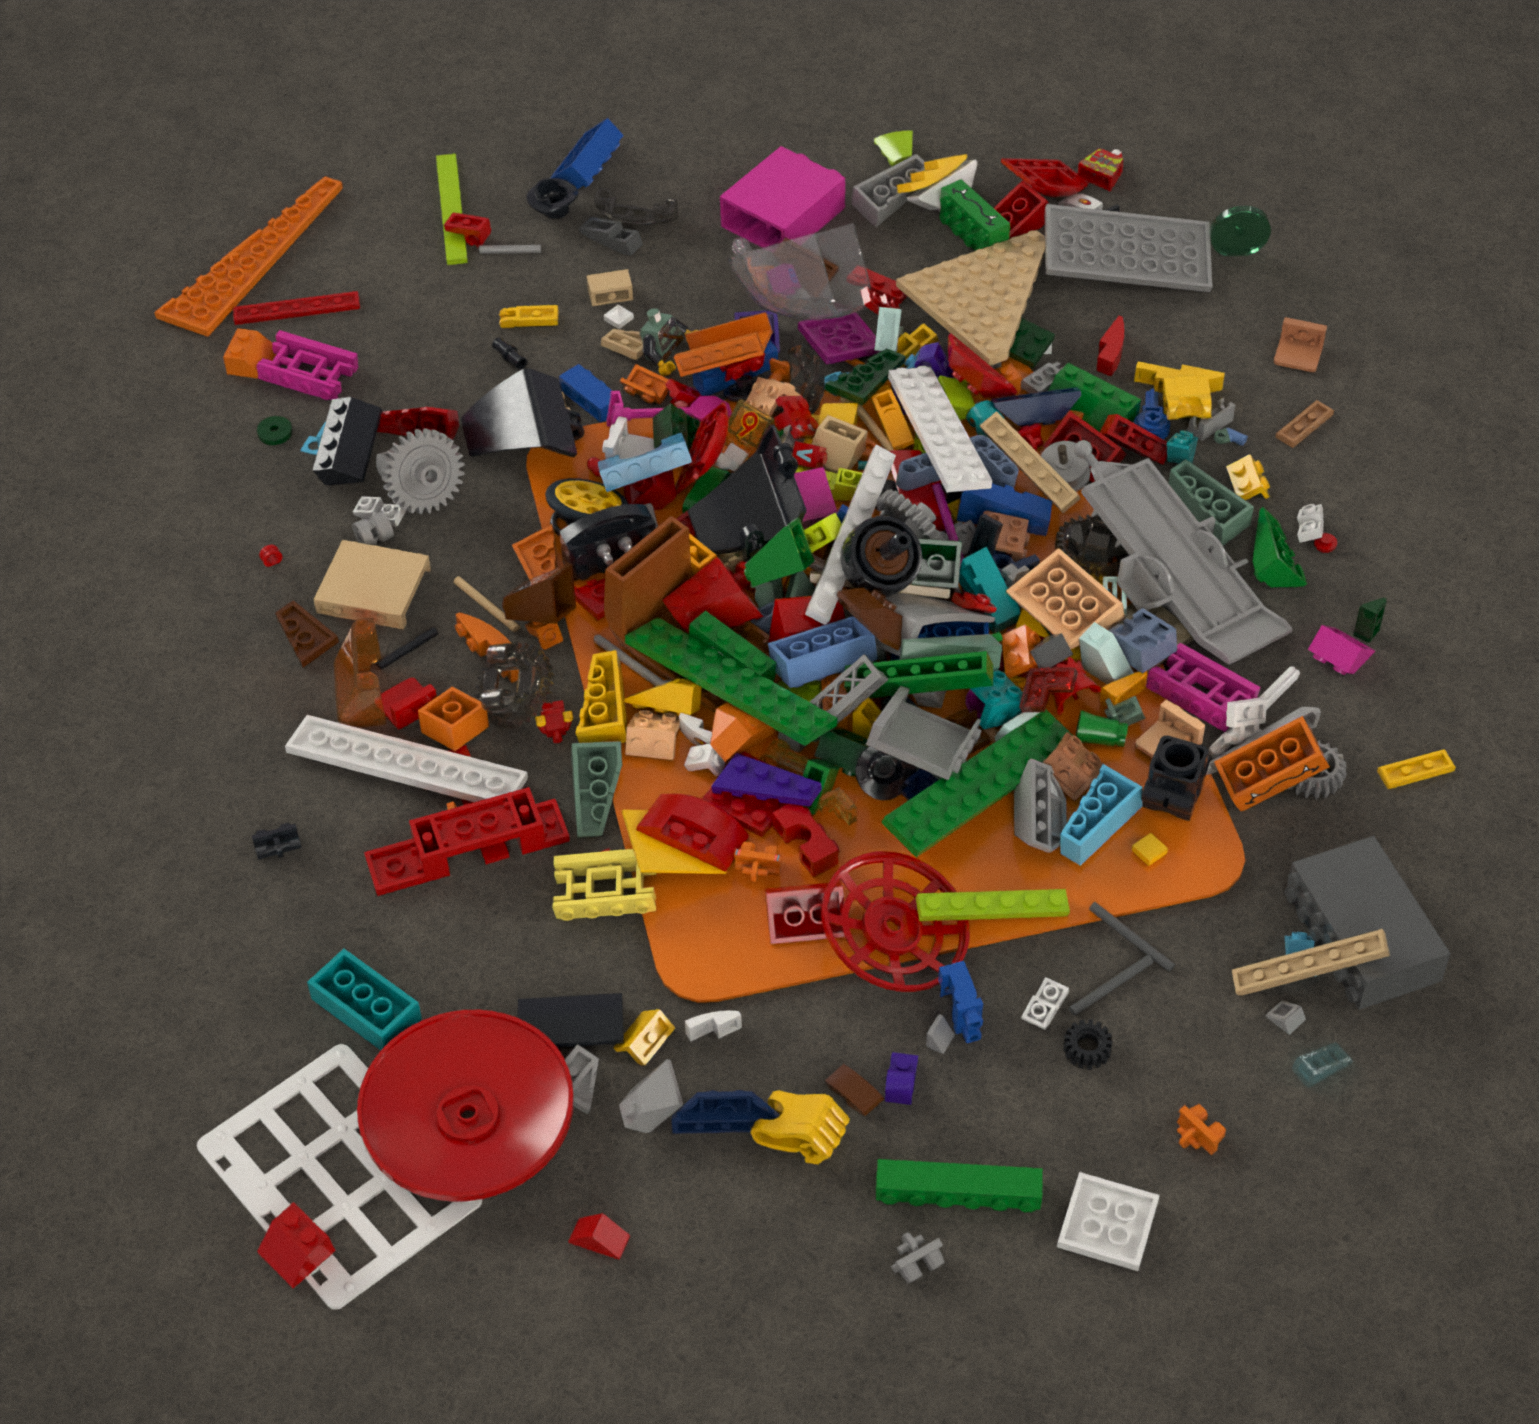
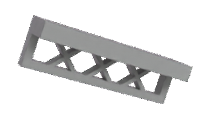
(857, 694)

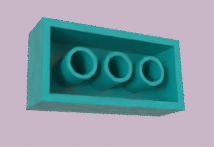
(363, 999)

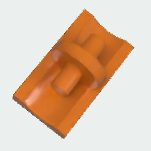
(758, 863)
(1196, 1132)

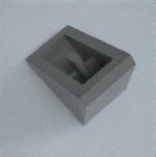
(1051, 651)

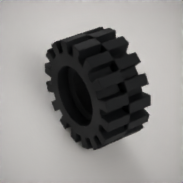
(1085, 1057)

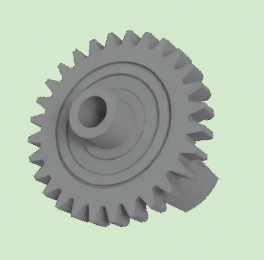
(406, 467)
(917, 517)

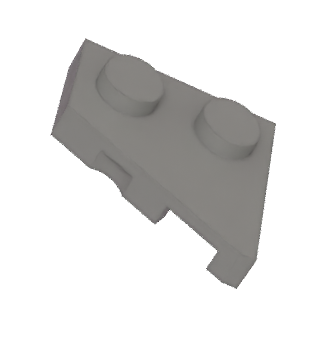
(583, 1073)

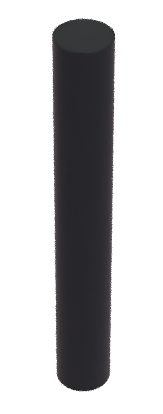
(407, 648)

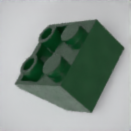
(672, 422)

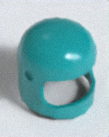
(981, 413)

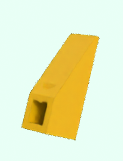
(674, 696)

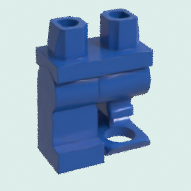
(966, 1008)

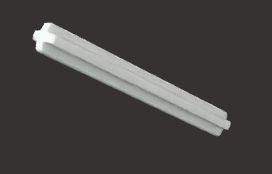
(1271, 695)

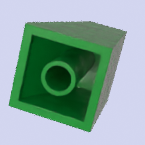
(781, 556)

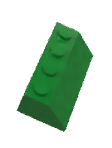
(1097, 396)

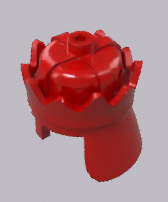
(1082, 682)

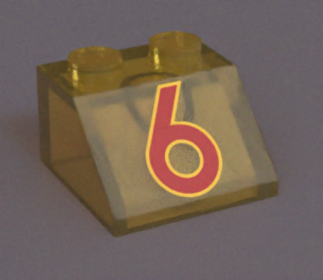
(747, 427)

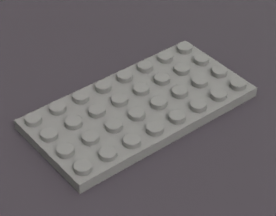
(1127, 248)

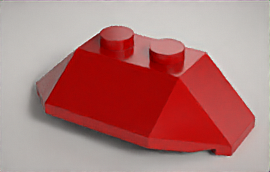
(976, 372)

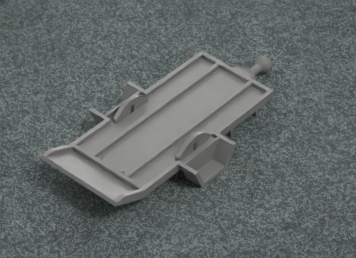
(1177, 560)

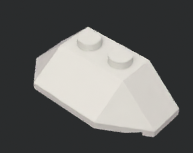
(930, 196)

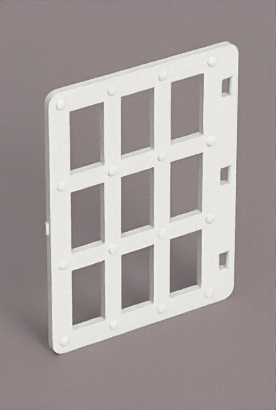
(261, 1197)

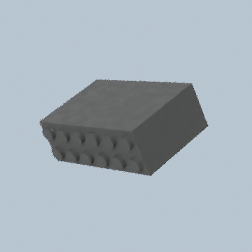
(1361, 892)

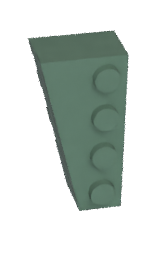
(1210, 498)

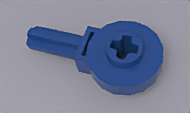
(1152, 416)

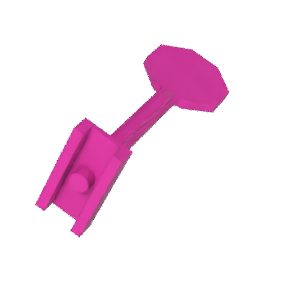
(698, 409)

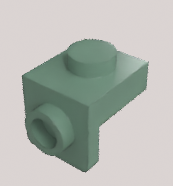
(1125, 711)

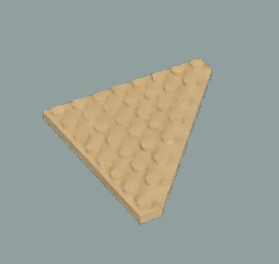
(981, 293)

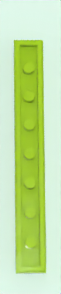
(451, 202)

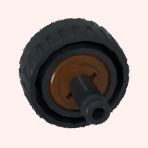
(881, 555)

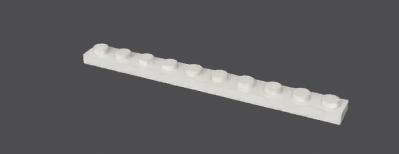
(860, 509)

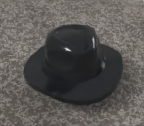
(552, 197)
(882, 774)

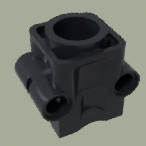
(1176, 777)

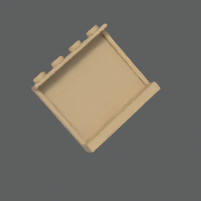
(371, 583)

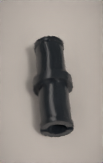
(509, 353)

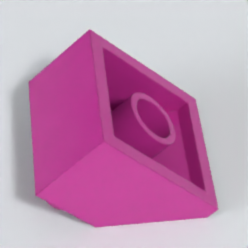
(1339, 649)

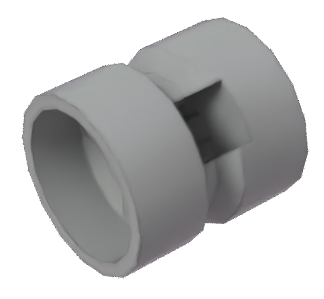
(378, 524)

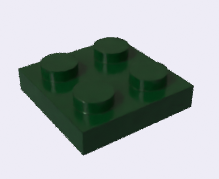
(1030, 343)

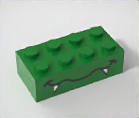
(971, 216)

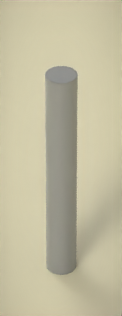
(488, 249)

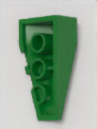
(1273, 556)

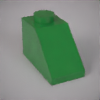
(823, 773)

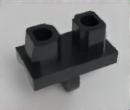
(276, 841)

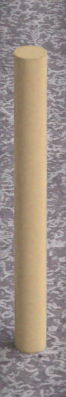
(486, 604)

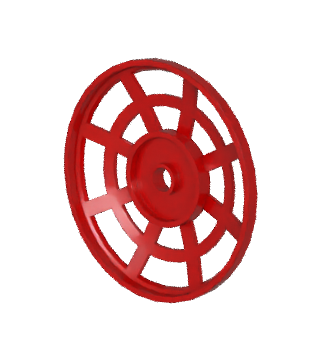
(893, 910)

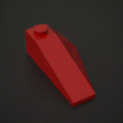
(407, 420)

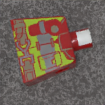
(1102, 168)

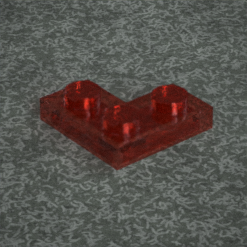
(1042, 682)

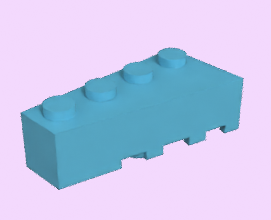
(1100, 814)

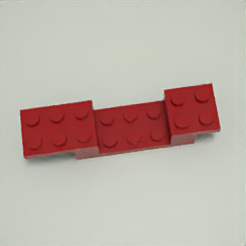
(464, 830)

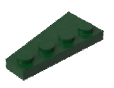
(866, 378)

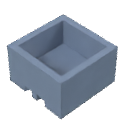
(1145, 640)

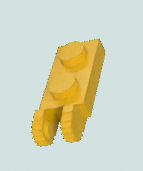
(529, 316)

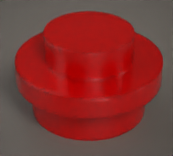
(1326, 543)

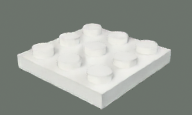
(1108, 1221)

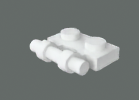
(1242, 714)

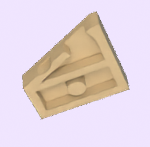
(624, 342)

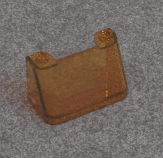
(356, 690)

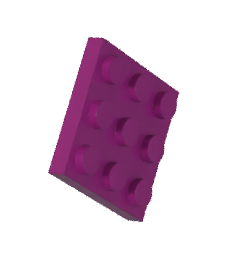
(839, 338)

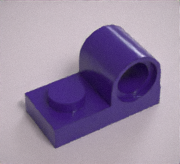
(934, 357)
(901, 1078)

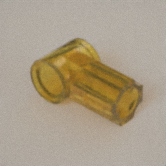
(781, 756)

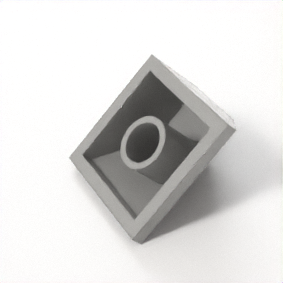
(652, 1100)

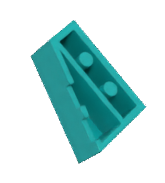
(980, 575)

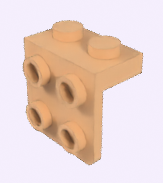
(766, 391)
(1173, 723)
(652, 735)

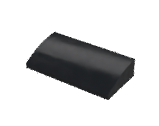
(576, 1019)

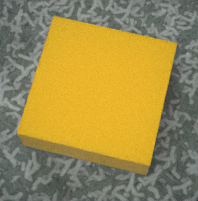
(1149, 849)

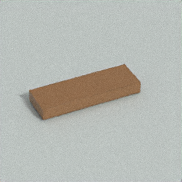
(1304, 423)

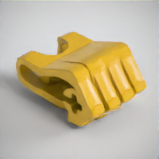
(1186, 397)
(805, 1125)

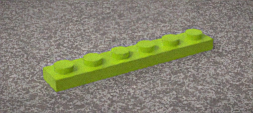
(992, 905)

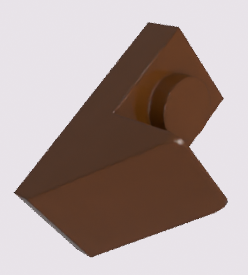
(966, 719)

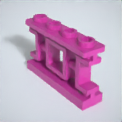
(312, 353)
(1206, 673)

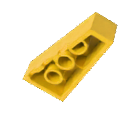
(604, 706)

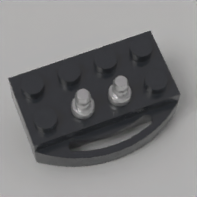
(603, 538)

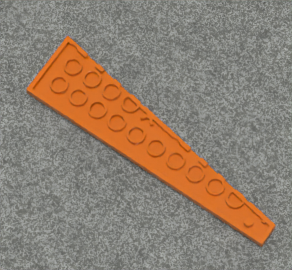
(231, 279)

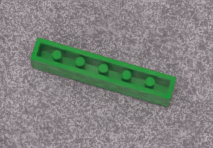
(931, 673)
(959, 1185)

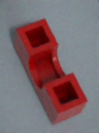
(819, 851)

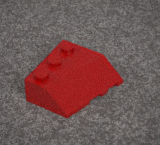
(713, 591)

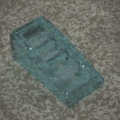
(1310, 1074)

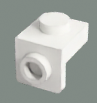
(731, 458)
(704, 757)

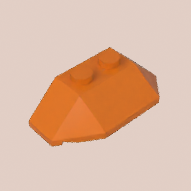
(736, 731)

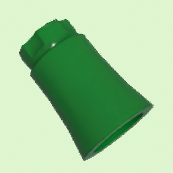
(1100, 730)

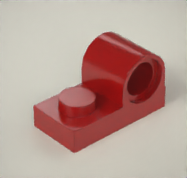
(474, 228)

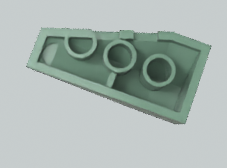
(952, 645)

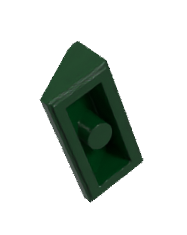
(1370, 619)

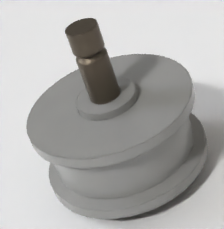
(1065, 462)

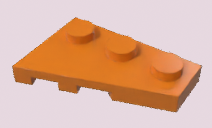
(537, 552)

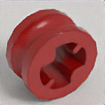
(267, 551)

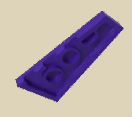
(765, 781)

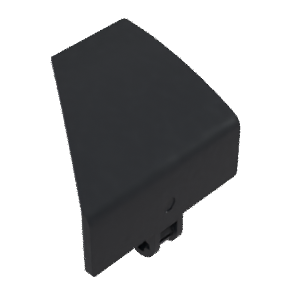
(522, 415)
(756, 493)

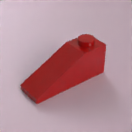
(1134, 438)

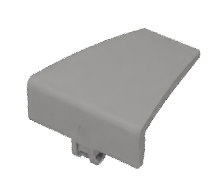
(922, 611)

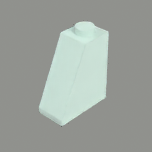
(1103, 655)

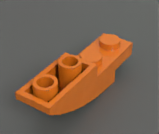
(480, 637)

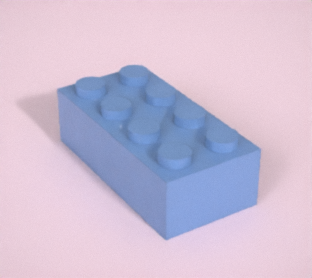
(821, 651)

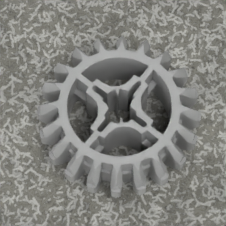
(1324, 782)

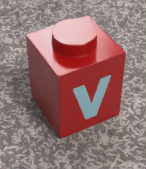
(810, 455)

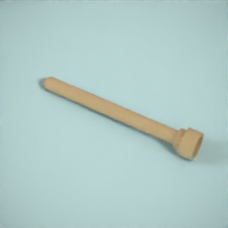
(873, 427)

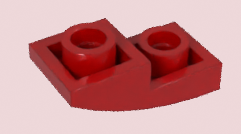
(874, 301)
(978, 603)

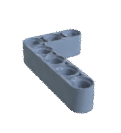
(920, 471)

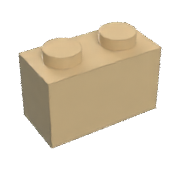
(609, 287)

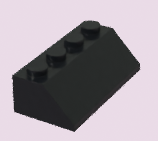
(347, 441)

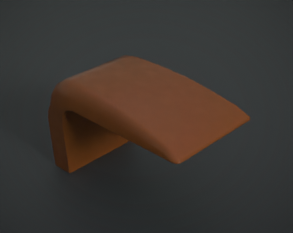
(646, 577)

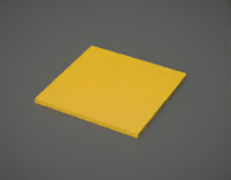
(657, 856)

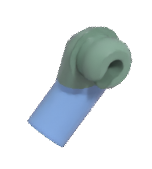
(1229, 435)

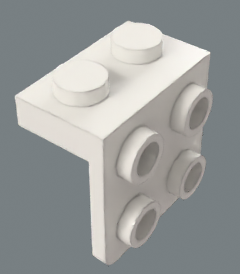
(625, 444)

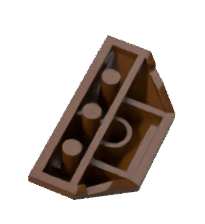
(874, 613)

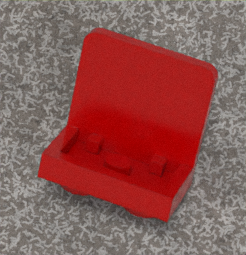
(404, 701)

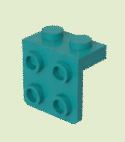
(1000, 701)

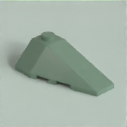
(594, 778)

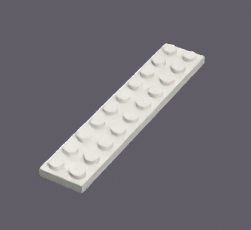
(939, 429)
(403, 760)

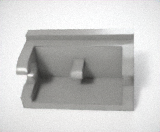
(1220, 417)

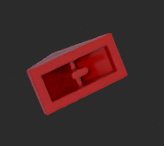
(600, 1235)

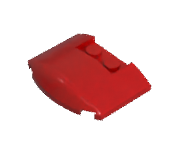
(1047, 176)
(705, 447)
(695, 828)

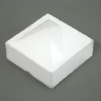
(618, 316)

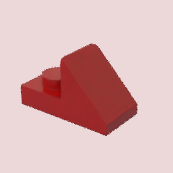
(682, 394)

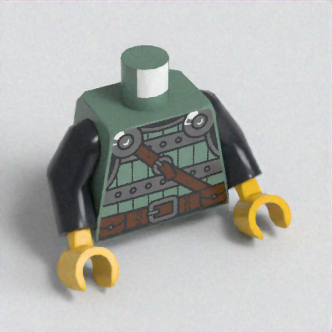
(661, 338)

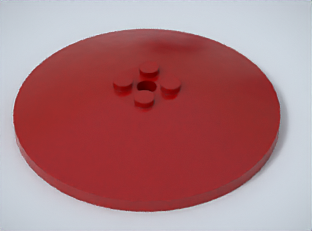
(459, 1064)

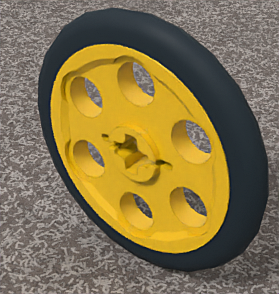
(580, 497)

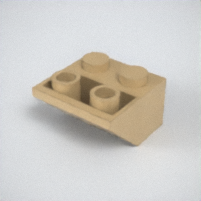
(843, 443)

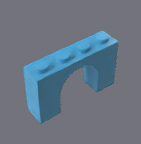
(621, 472)

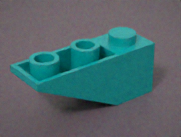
(1181, 447)

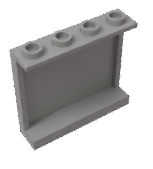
(922, 737)

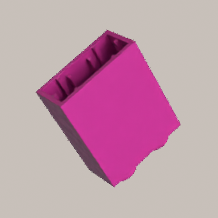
(782, 199)

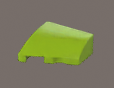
(895, 146)

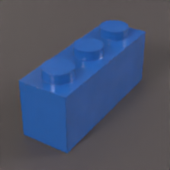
(586, 391)

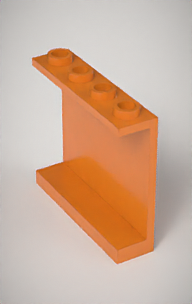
(724, 344)

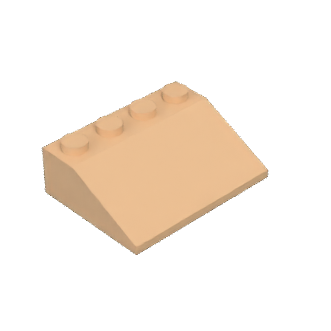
(1066, 598)

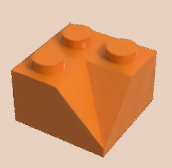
(453, 718)

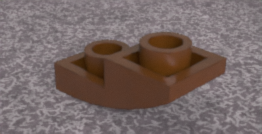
(855, 1089)

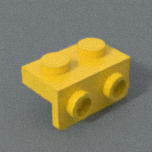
(1247, 478)

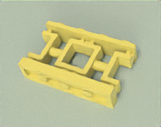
(601, 867)

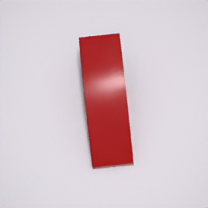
(1111, 348)

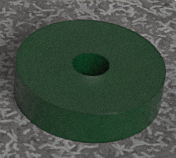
(270, 437)

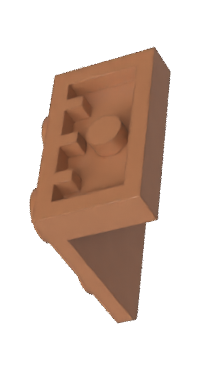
(1073, 765)

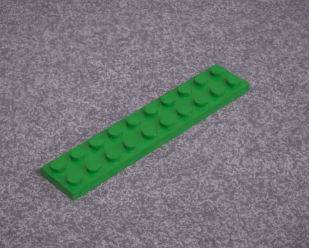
(731, 681)
(976, 786)

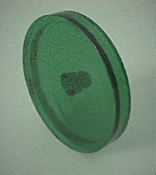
(1240, 231)

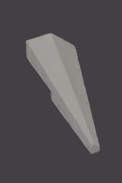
(1310, 714)

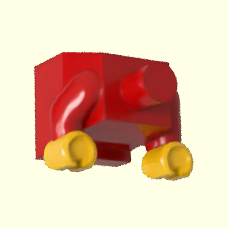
(554, 720)

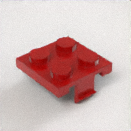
(798, 415)

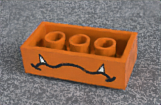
(1271, 764)

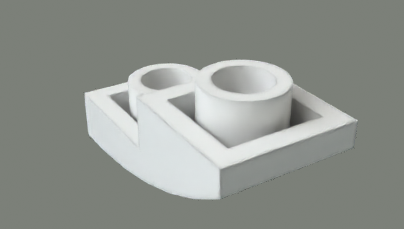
(370, 505)
(1310, 522)
(1045, 1003)

